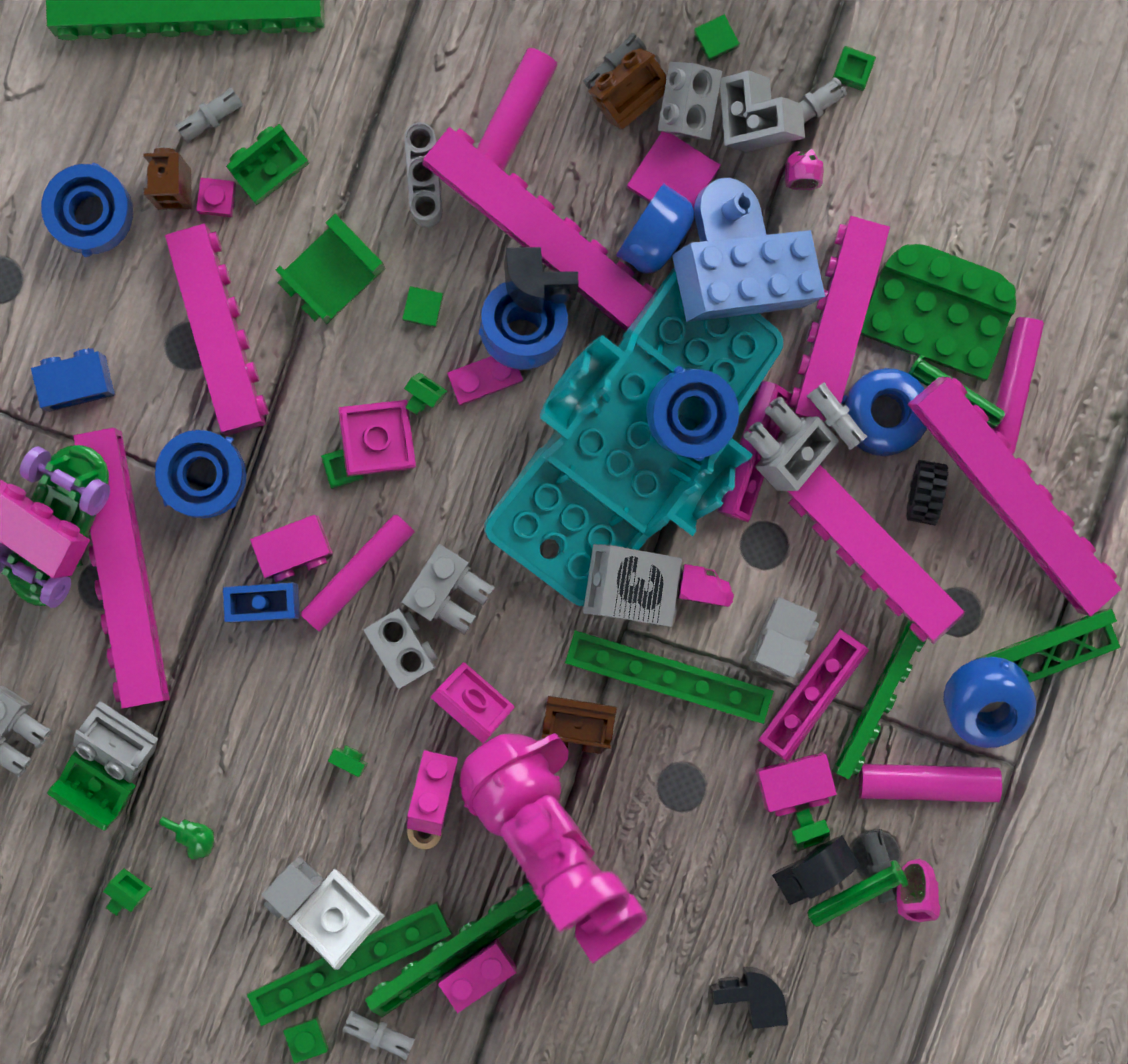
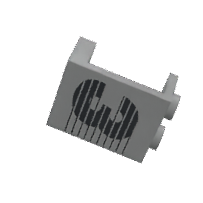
(633, 585)

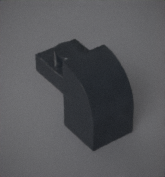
(530, 285)
(817, 871)
(760, 991)

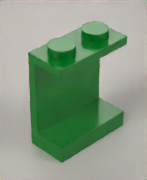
(331, 271)

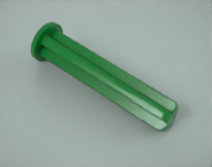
(928, 373)
(858, 894)

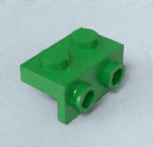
(266, 163)
(91, 791)

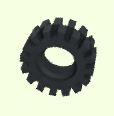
(927, 492)

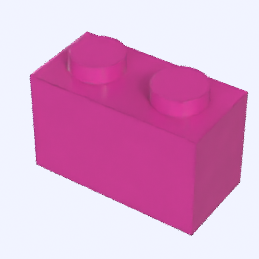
(291, 548)
(796, 783)
(432, 793)
(477, 975)

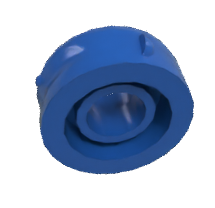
(65, 194)
(658, 231)
(519, 350)
(892, 384)
(718, 418)
(180, 454)
(984, 683)

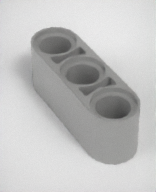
(422, 191)

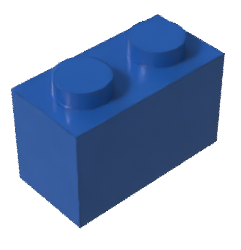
(72, 380)
(261, 602)

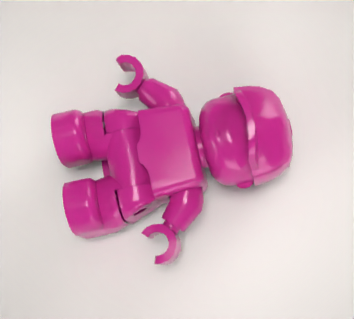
(517, 797)

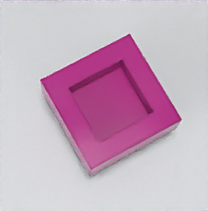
(216, 197)

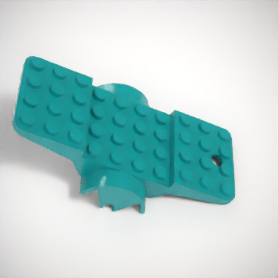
(602, 468)

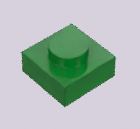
(348, 760)
(305, 1040)

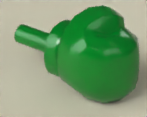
(194, 836)

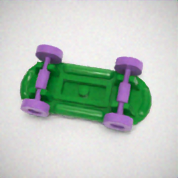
(75, 489)

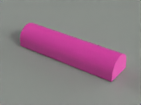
(518, 105)
(1018, 376)
(748, 480)
(357, 572)
(813, 695)
(930, 783)

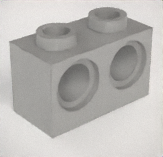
(689, 100)
(393, 652)
(291, 888)

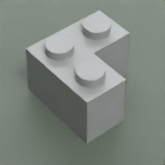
(754, 118)
(782, 638)

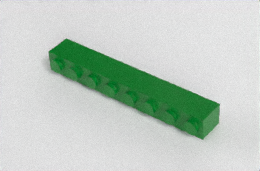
(170, 17)

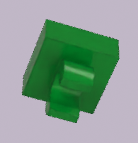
(424, 393)
(809, 833)
(126, 892)

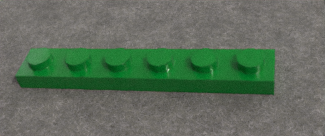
(669, 677)
(880, 700)
(374, 953)
(451, 953)

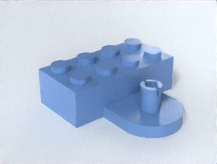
(737, 264)

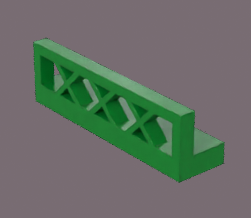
(1060, 634)

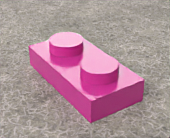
(482, 379)

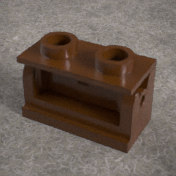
(629, 88)
(168, 180)
(580, 723)

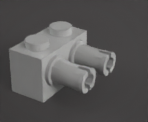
(797, 451)
(435, 584)
(15, 718)

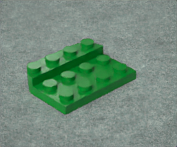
(941, 309)

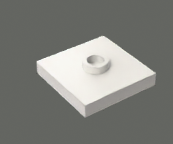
(336, 919)

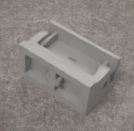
(114, 743)

